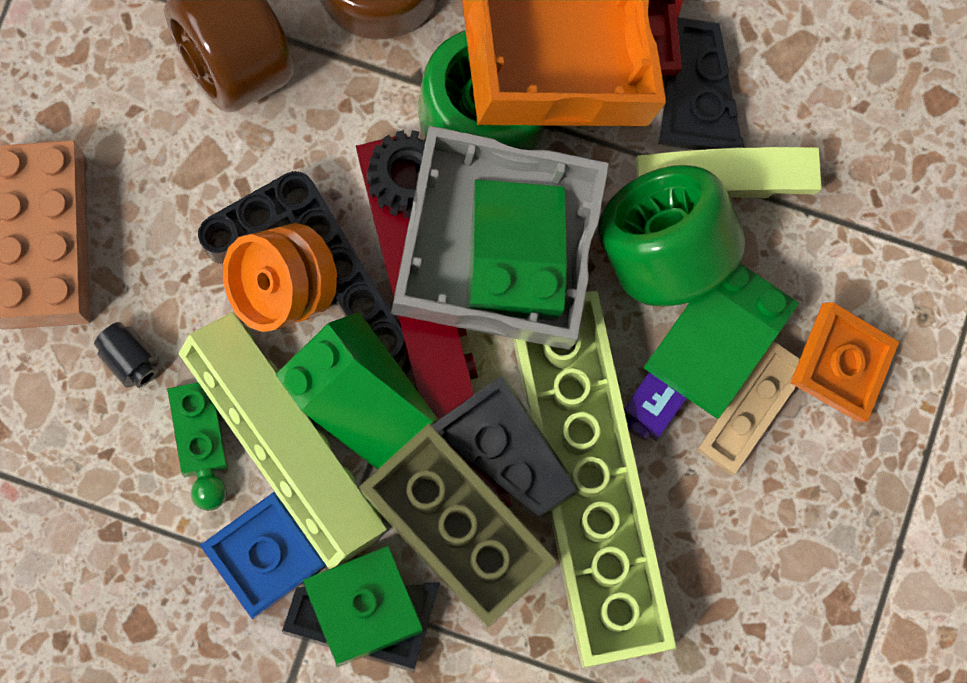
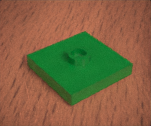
(362, 606)

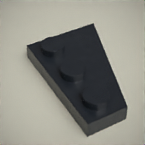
(700, 98)
(509, 447)
(304, 625)

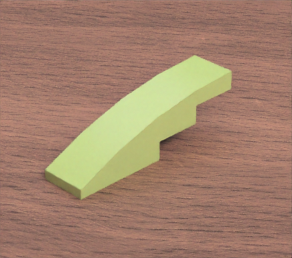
(749, 171)

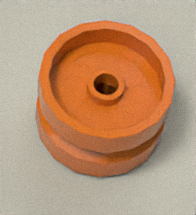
(279, 277)

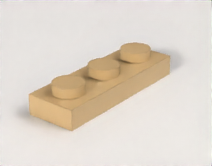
(751, 410)

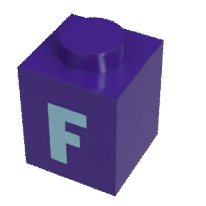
(652, 408)

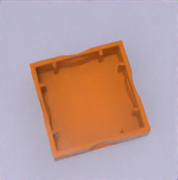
(563, 62)

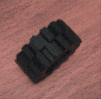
(380, 167)

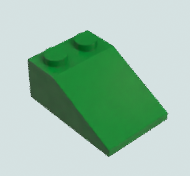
(518, 249)
(721, 340)
(356, 390)

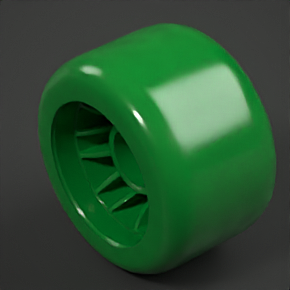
(449, 101)
(672, 235)

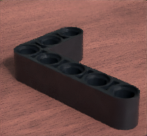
(308, 213)

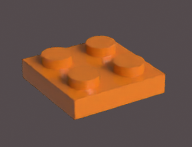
(844, 362)

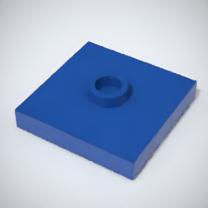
(263, 555)

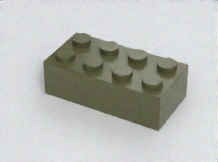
(458, 526)

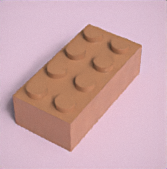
(43, 236)

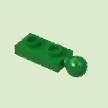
(199, 443)

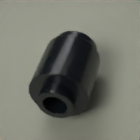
(126, 355)

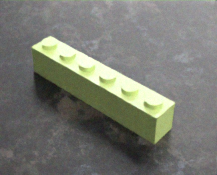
(282, 440)

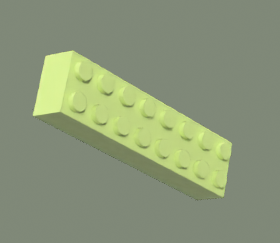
(604, 528)

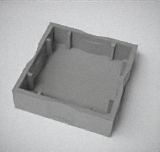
(438, 237)

